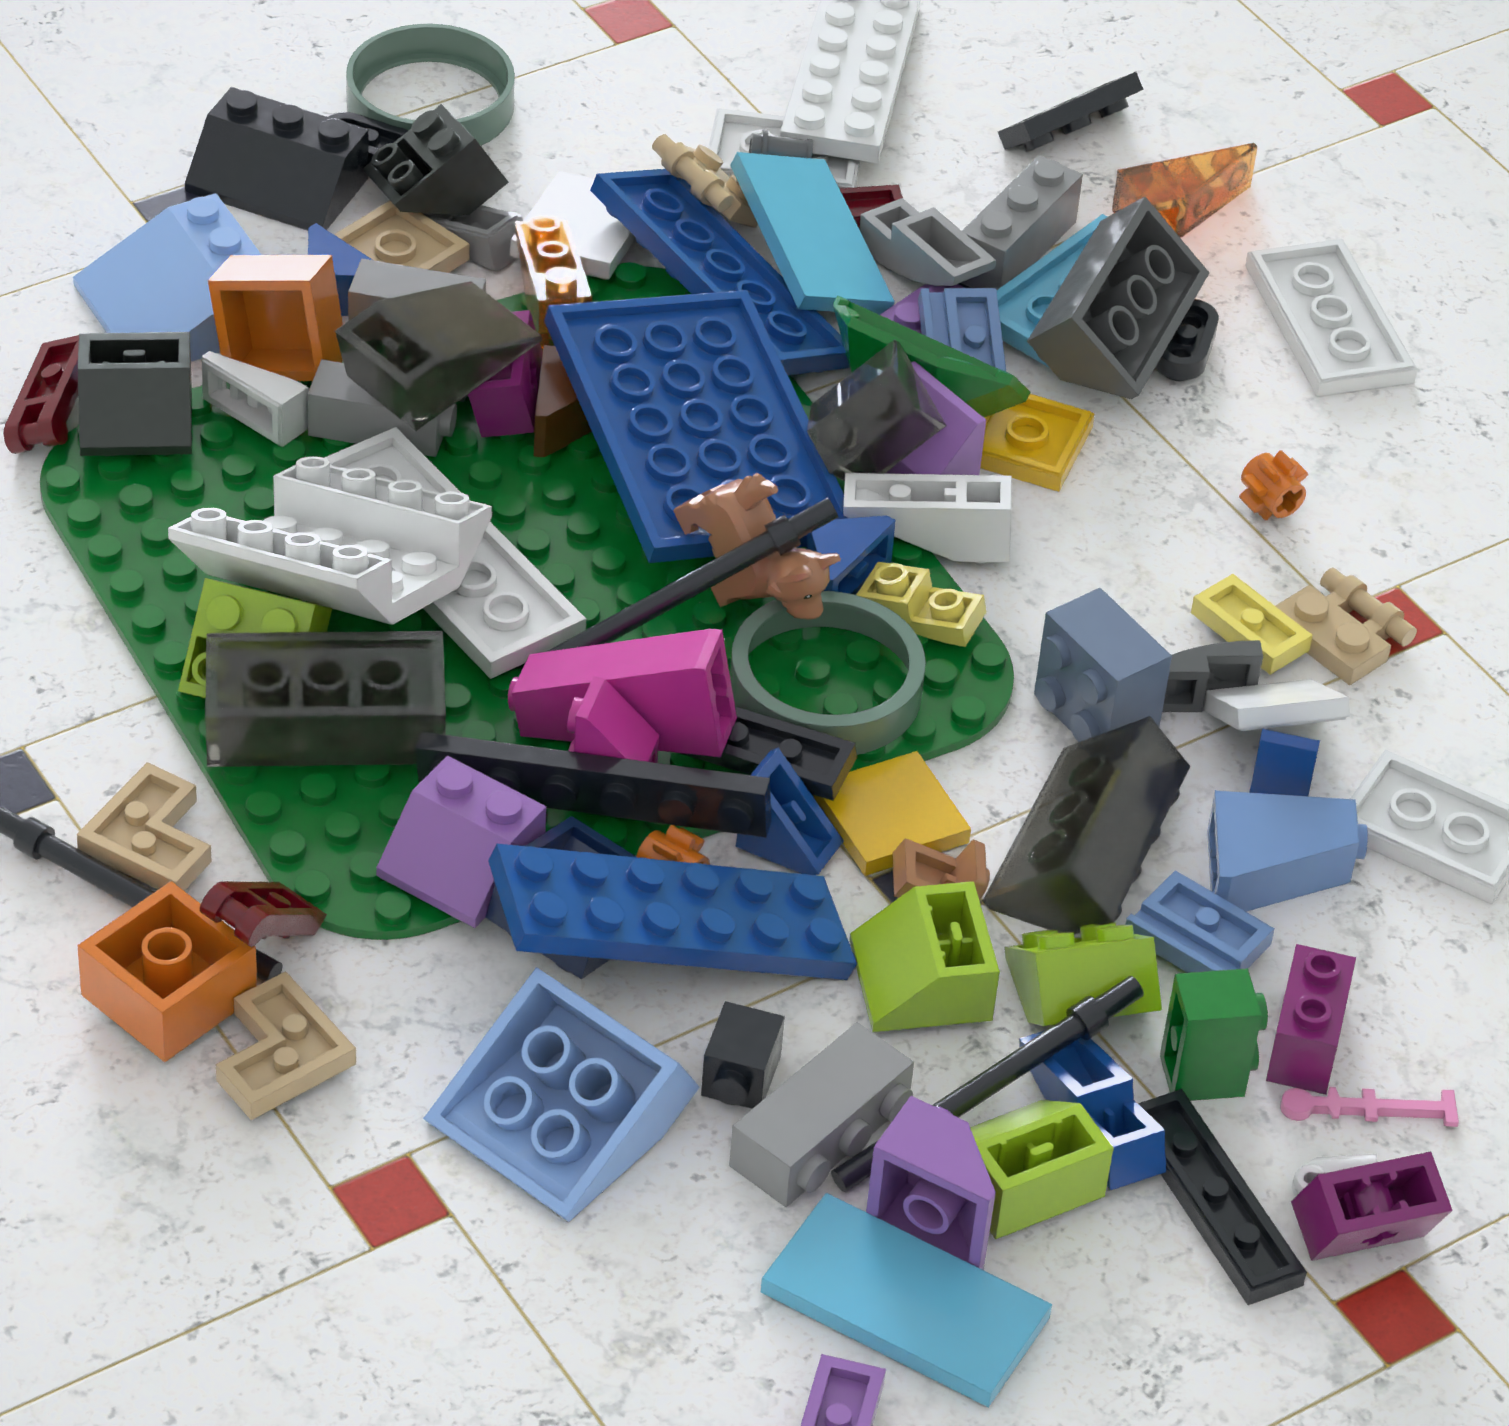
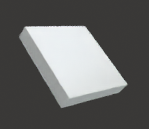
(1277, 705)

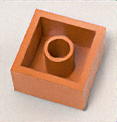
(166, 971)

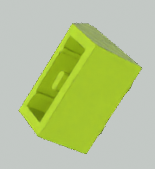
(243, 610)
(927, 960)
(1061, 969)
(1042, 1162)

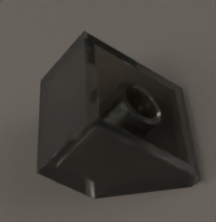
(873, 416)

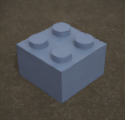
(1099, 667)

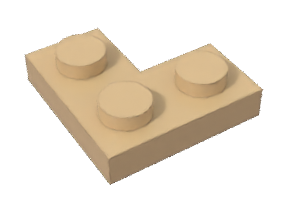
(138, 832)
(294, 1048)

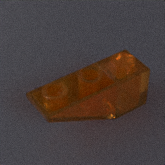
(1189, 186)
(549, 268)

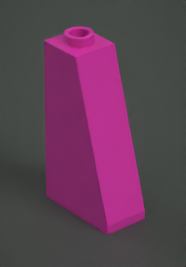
(670, 680)

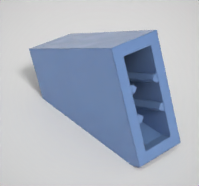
(1281, 846)

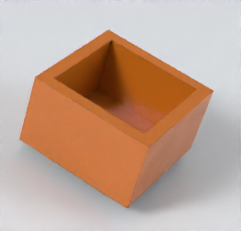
(277, 312)

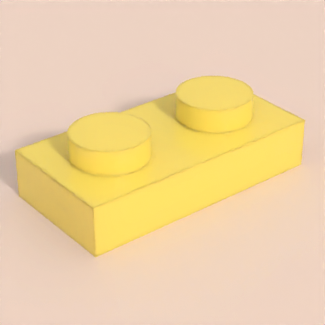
(1244, 615)

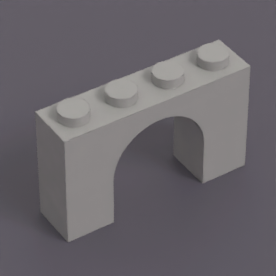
(340, 406)

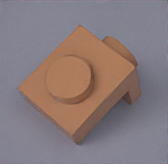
(924, 866)

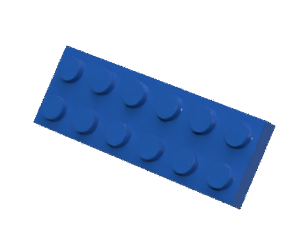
(713, 257)
(670, 912)

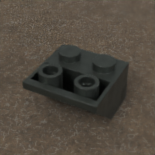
(435, 168)
(135, 393)

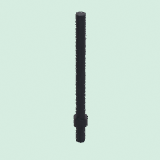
(780, 536)
(39, 841)
(1082, 1021)

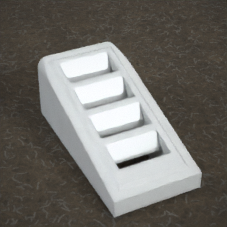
(272, 404)

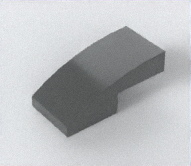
(1210, 669)

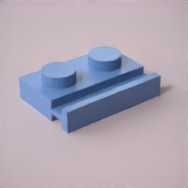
(965, 321)
(1199, 927)

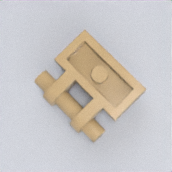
(707, 180)
(1340, 639)

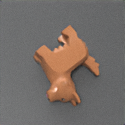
(738, 514)

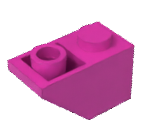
(610, 725)

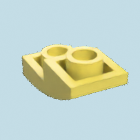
(929, 611)

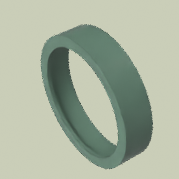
(434, 44)
(841, 610)

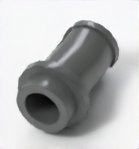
(780, 146)

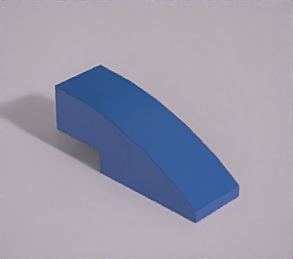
(1091, 1077)

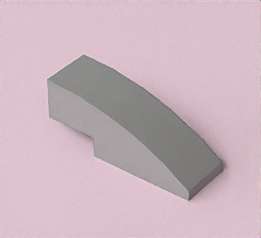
(922, 245)

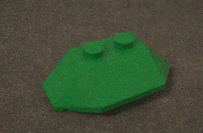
(973, 381)

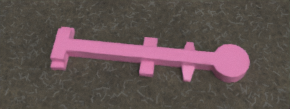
(1300, 1104)

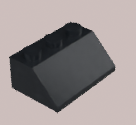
(278, 160)

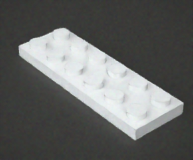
(851, 76)
(504, 600)

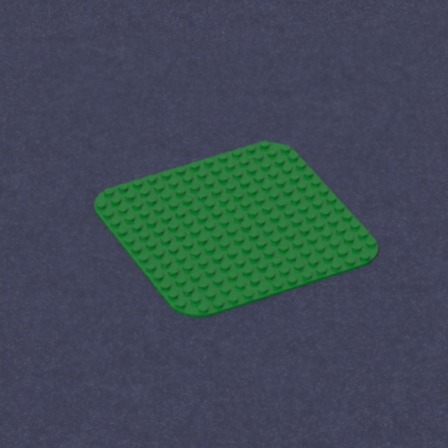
(330, 823)

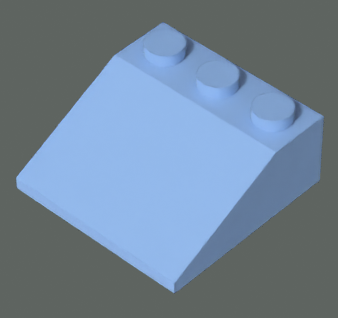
(162, 273)
(561, 1097)

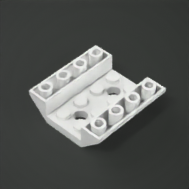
(343, 541)

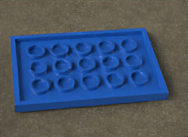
(685, 403)

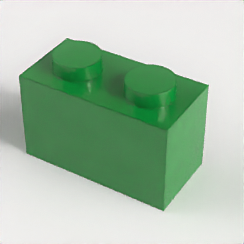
(1212, 1033)

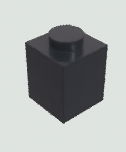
(742, 1055)

